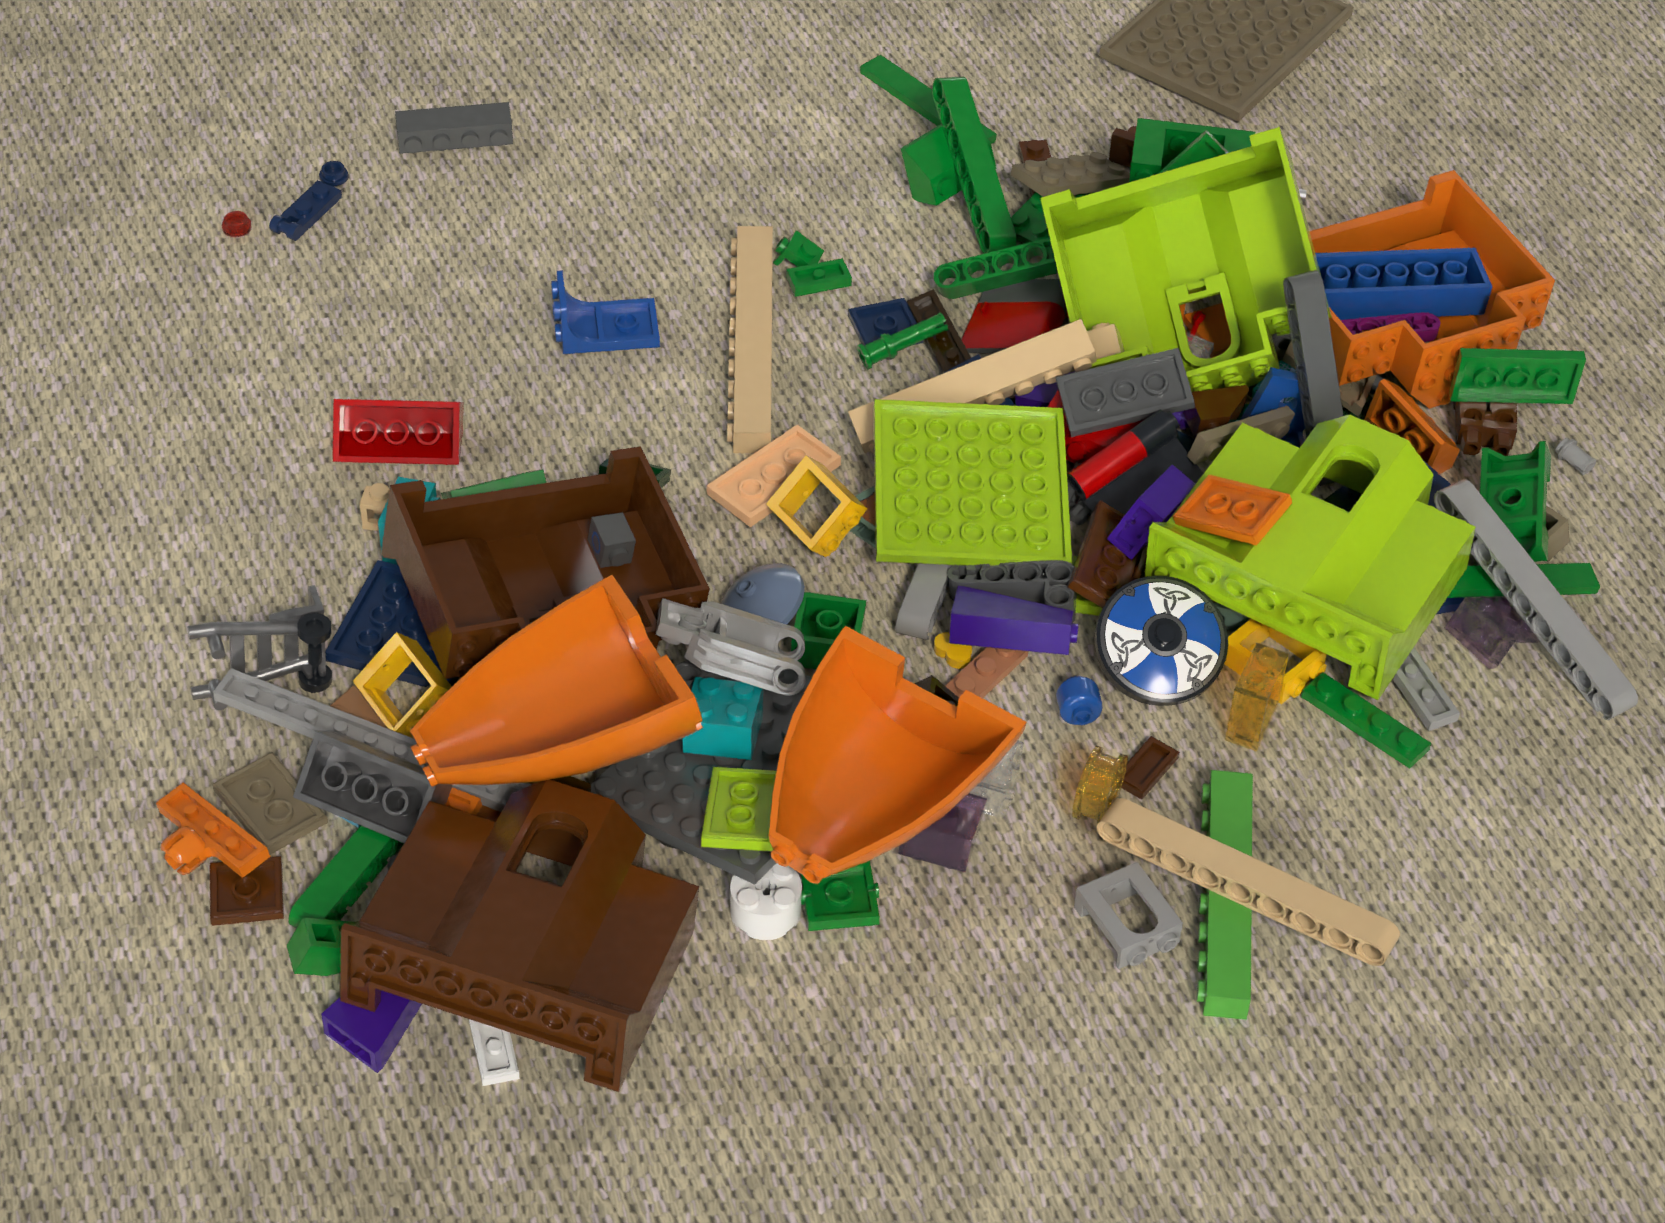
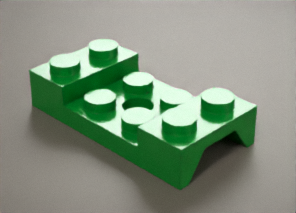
(1524, 477)

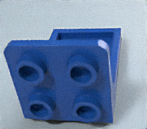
(603, 324)

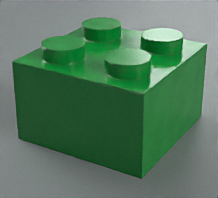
(822, 620)

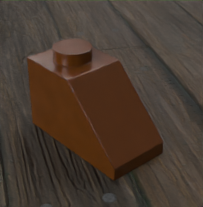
(1215, 408)

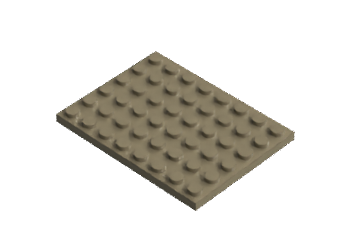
(1224, 49)

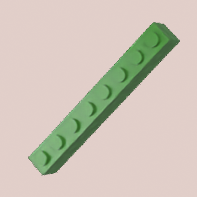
(1227, 923)

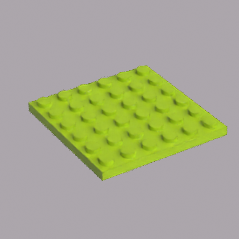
(970, 483)

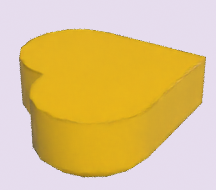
(956, 655)

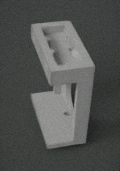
(1132, 947)

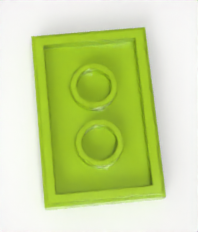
(739, 809)

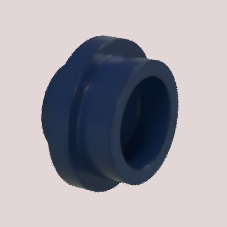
(333, 173)

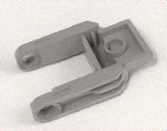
(733, 643)

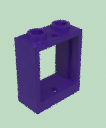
(1154, 505)

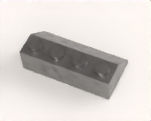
(366, 785)

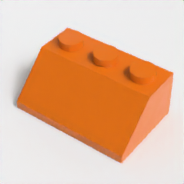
(1400, 415)

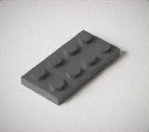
(1124, 392)

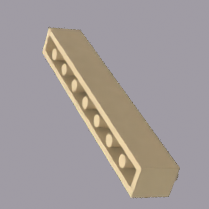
(995, 376)

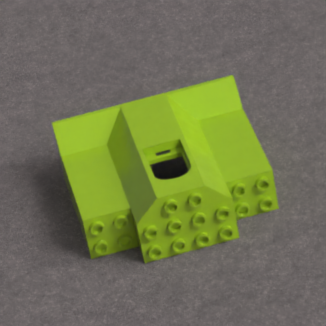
(1208, 226)
(1323, 575)

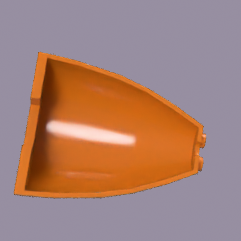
(558, 699)
(875, 759)

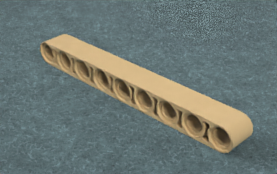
(1249, 882)

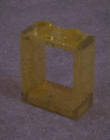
(1256, 696)

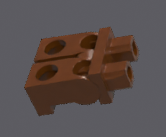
(1485, 426)

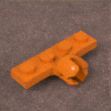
(206, 834)

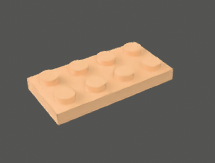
(755, 480)

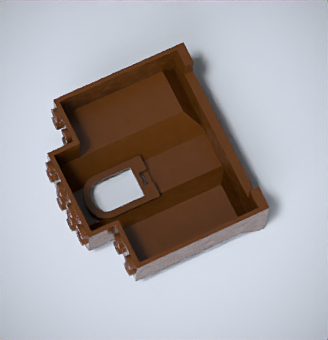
(513, 554)
(518, 952)

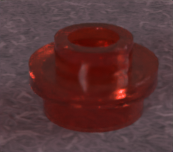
(236, 224)

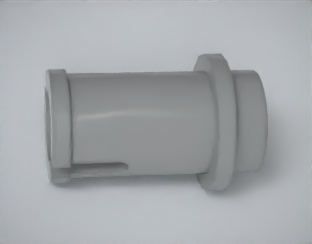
(1568, 450)

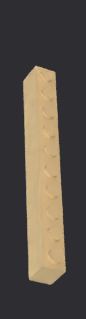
(752, 339)

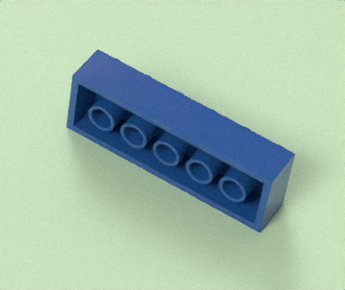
(1405, 282)

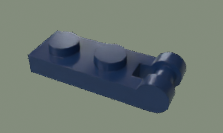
(306, 210)

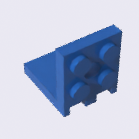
(1275, 387)

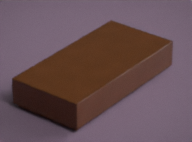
(1148, 767)

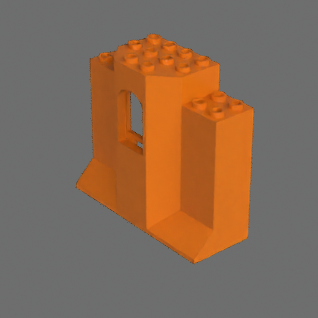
(1444, 219)

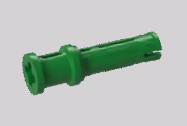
(889, 345)

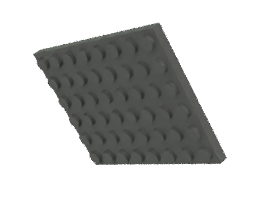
(671, 788)

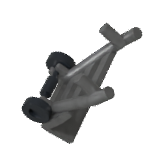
(305, 622)

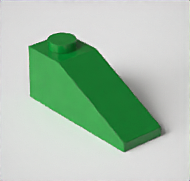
(316, 947)

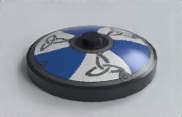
(1161, 640)

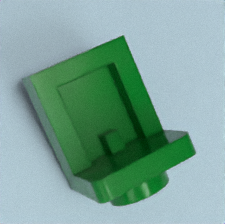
(797, 250)

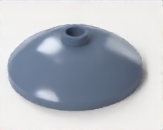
(767, 591)

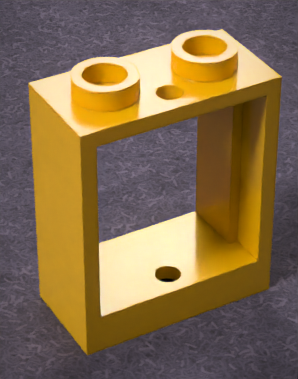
(795, 492)
(1252, 632)
(376, 679)

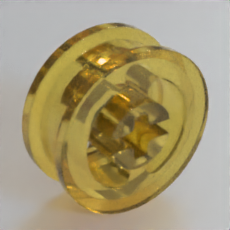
(1099, 784)

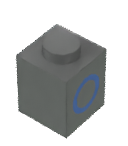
(611, 540)

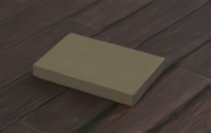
(265, 804)

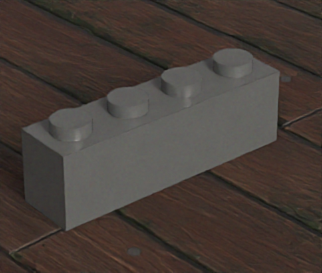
(454, 127)

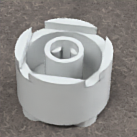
(768, 906)

